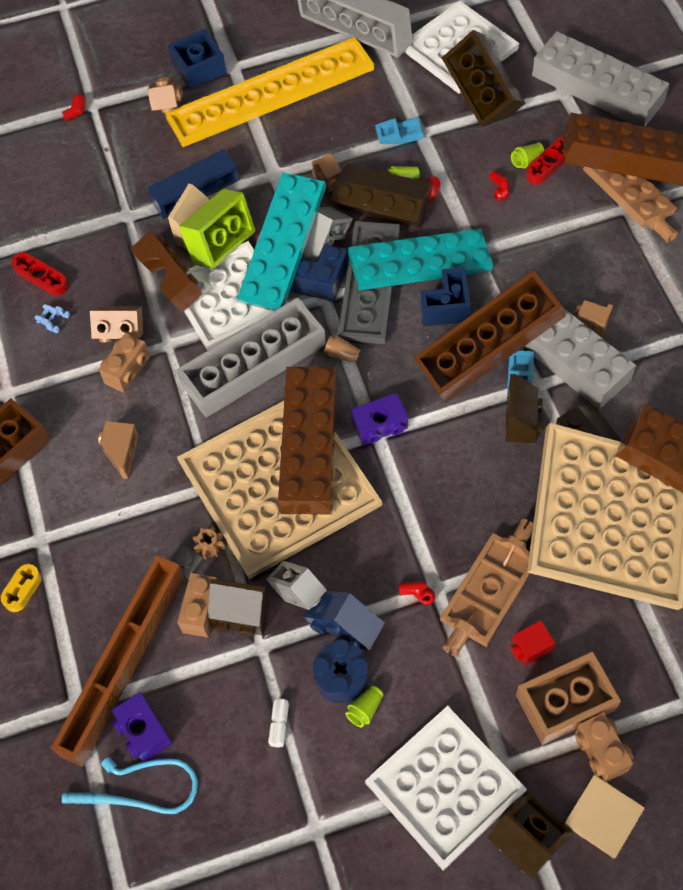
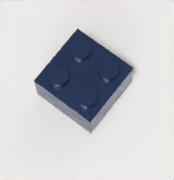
(197, 59)

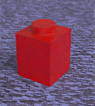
(532, 644)

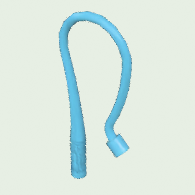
(110, 766)

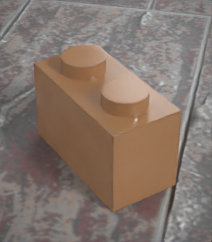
(194, 609)

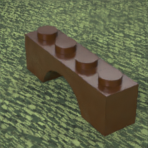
(177, 284)

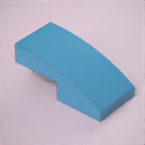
(397, 133)
(522, 365)

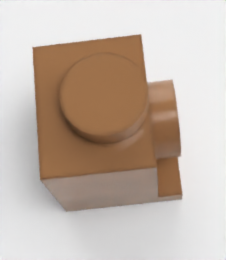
(326, 170)
(594, 316)

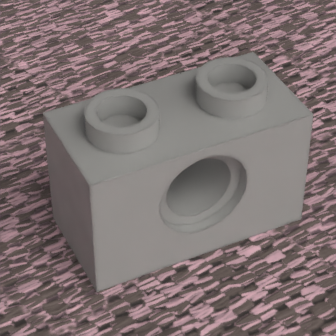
(296, 585)

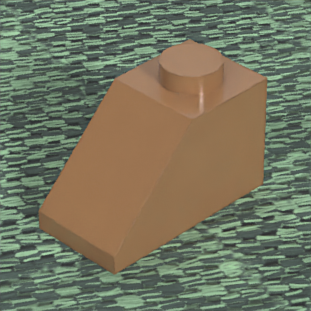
(119, 445)

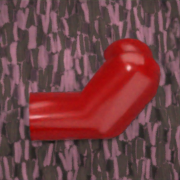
(77, 107)
(502, 183)
(435, 186)
(418, 590)

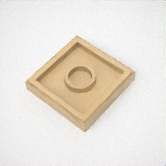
(604, 816)

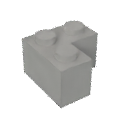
(327, 227)

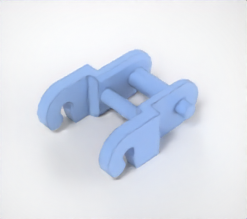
(58, 311)

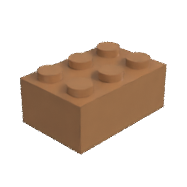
(567, 697)

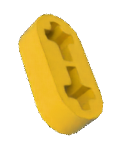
(20, 587)

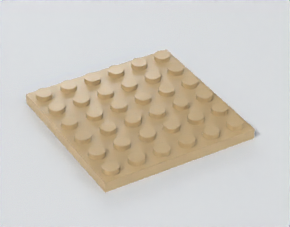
(240, 489)
(606, 522)

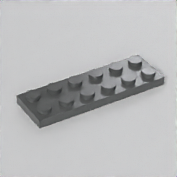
(367, 311)

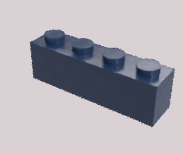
(206, 175)

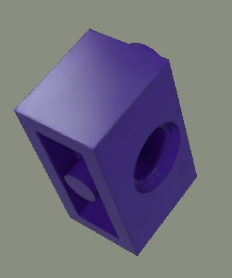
(385, 408)
(136, 712)

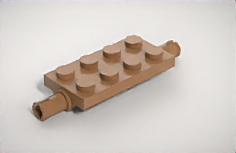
(638, 199)
(488, 589)

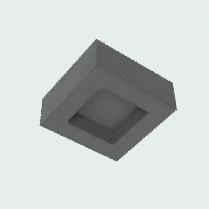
(188, 560)

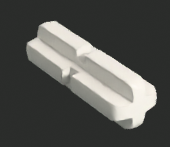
(278, 728)

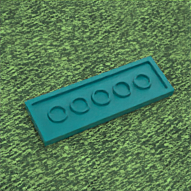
(281, 242)
(418, 258)

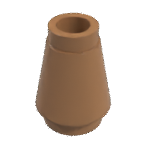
(341, 349)

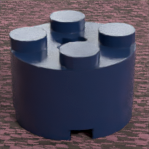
(339, 687)

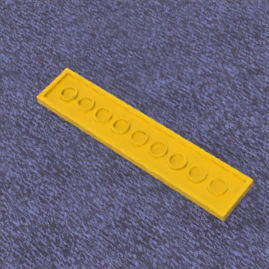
(269, 91)

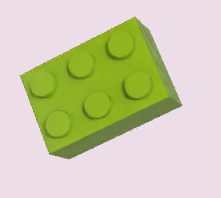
(217, 228)

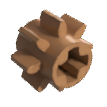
(206, 536)

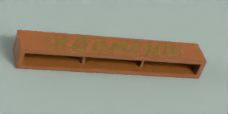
(118, 662)

